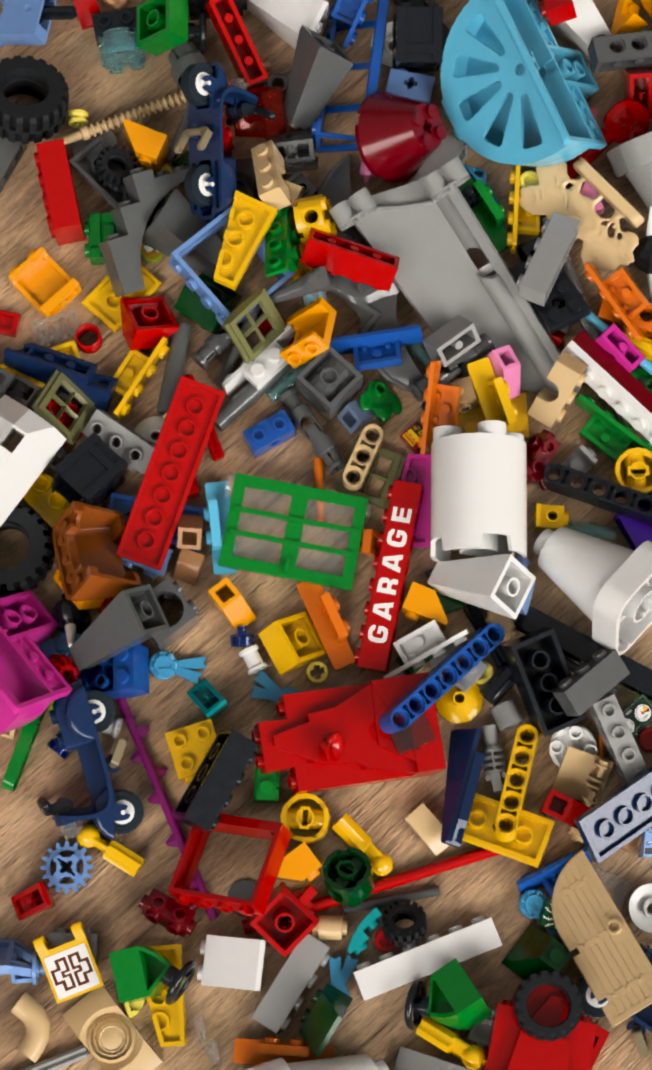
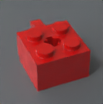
(301, 918)

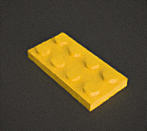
(531, 835)

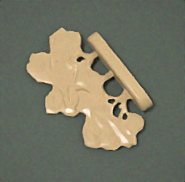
(553, 197)

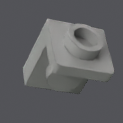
(582, 459)

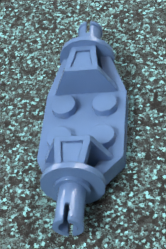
(20, 972)

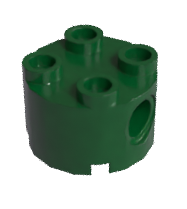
(348, 876)

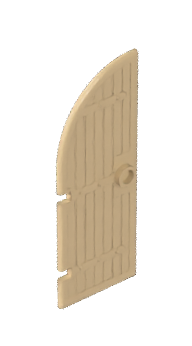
(608, 949)

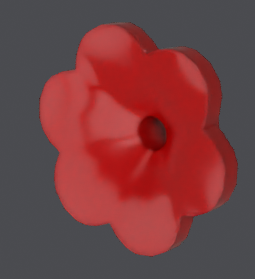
(333, 746)

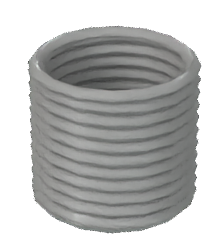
(506, 715)

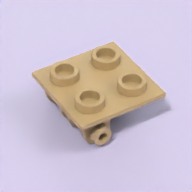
(582, 776)

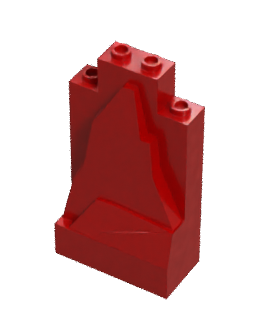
(355, 712)
(515, 1050)

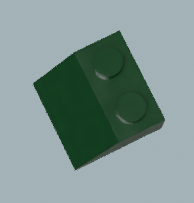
(191, 306)
(324, 1017)

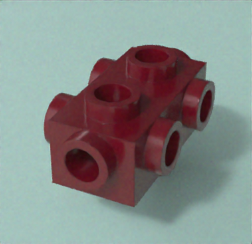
(540, 453)
(168, 913)

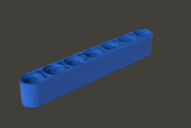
(434, 683)

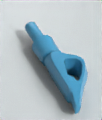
(471, 171)

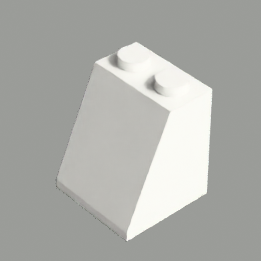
(232, 962)

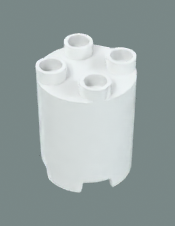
(478, 491)

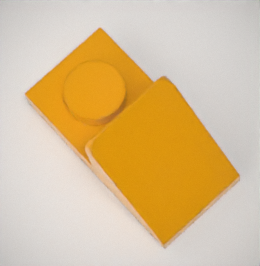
(627, 18)

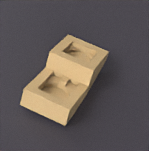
(427, 828)

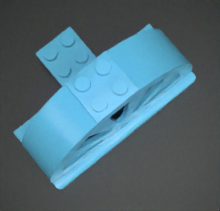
(515, 88)

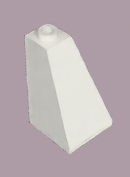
(288, 16)
(580, 30)
(487, 582)

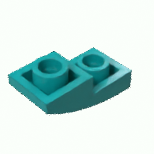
(359, 938)

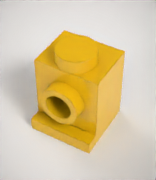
(542, 521)

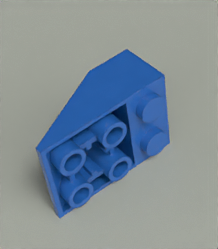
(121, 675)

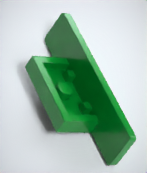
(489, 213)
(282, 245)
(606, 432)

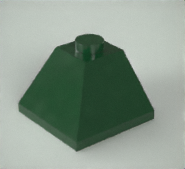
(535, 953)

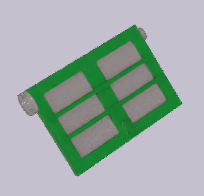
(293, 531)

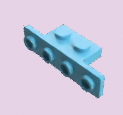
(216, 516)

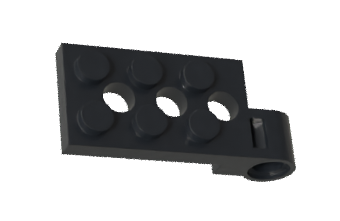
(563, 290)

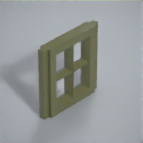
(270, 312)
(79, 420)
(393, 474)

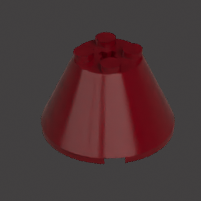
(397, 134)

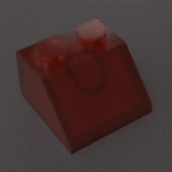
(260, 127)

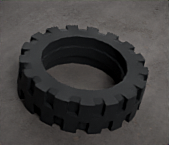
(566, 986)

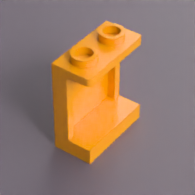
(44, 283)
(312, 330)

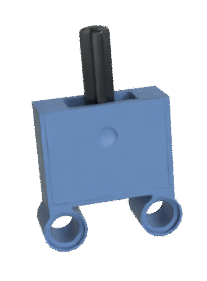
(30, 20)

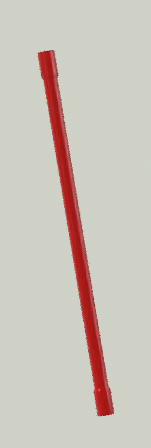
(401, 879)

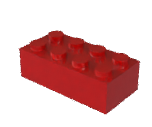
(59, 192)

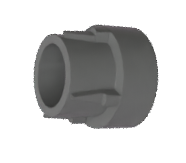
(181, 58)

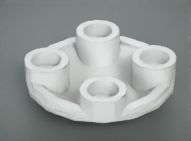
(574, 736)

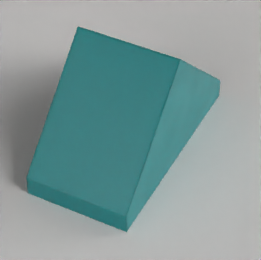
(207, 699)

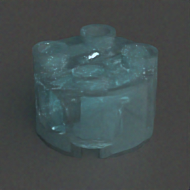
(120, 51)

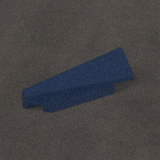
(41, 362)
(461, 783)

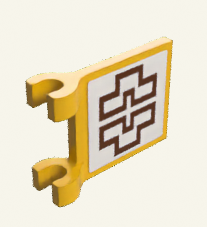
(70, 966)

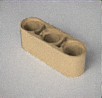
(366, 447)

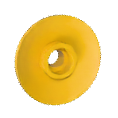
(460, 712)

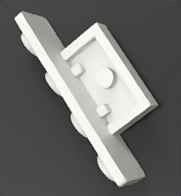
(261, 368)
(421, 644)

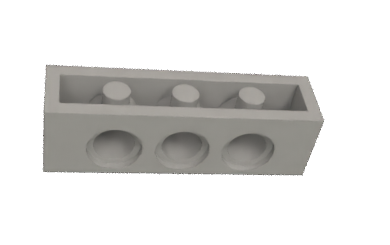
(617, 738)

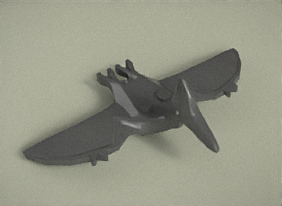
(373, 306)

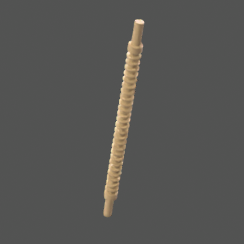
(86, 132)

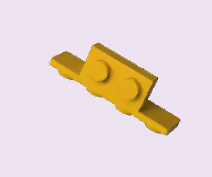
(520, 219)
(134, 373)
(492, 393)

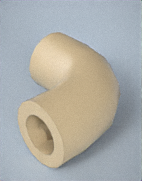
(36, 1024)

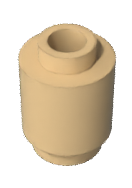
(507, 624)
(330, 927)

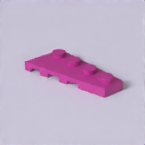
(418, 470)

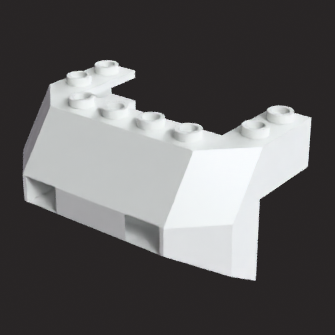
(30, 457)

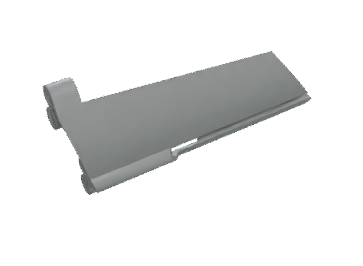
(431, 232)

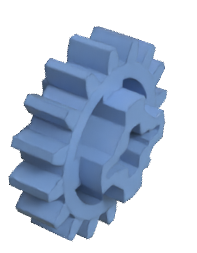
(59, 876)

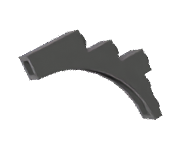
(123, 249)

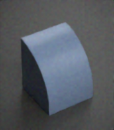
(354, 418)

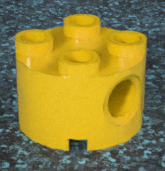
(307, 209)
(634, 470)
(306, 818)

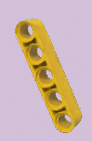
(513, 793)

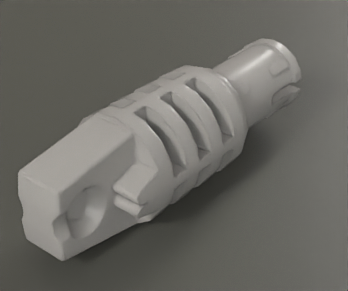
(494, 758)

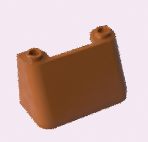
(85, 553)

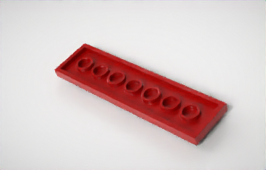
(170, 473)

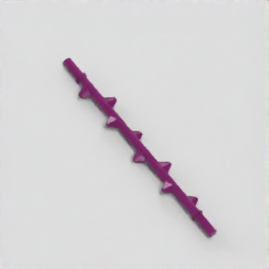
(159, 795)

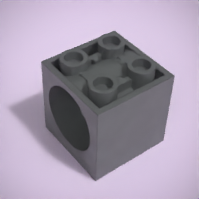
(329, 383)
(188, 617)

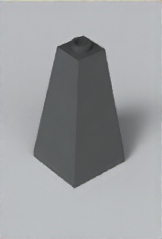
(314, 77)
(174, 225)
(122, 625)

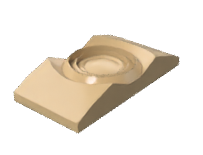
(110, 1034)

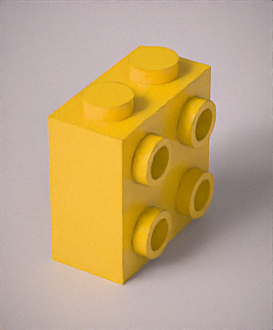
(189, 747)

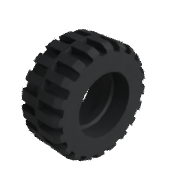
(38, 80)
(39, 556)

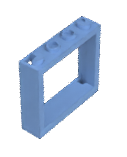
(195, 284)

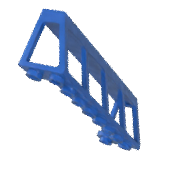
(373, 66)

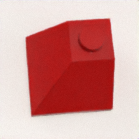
(146, 321)

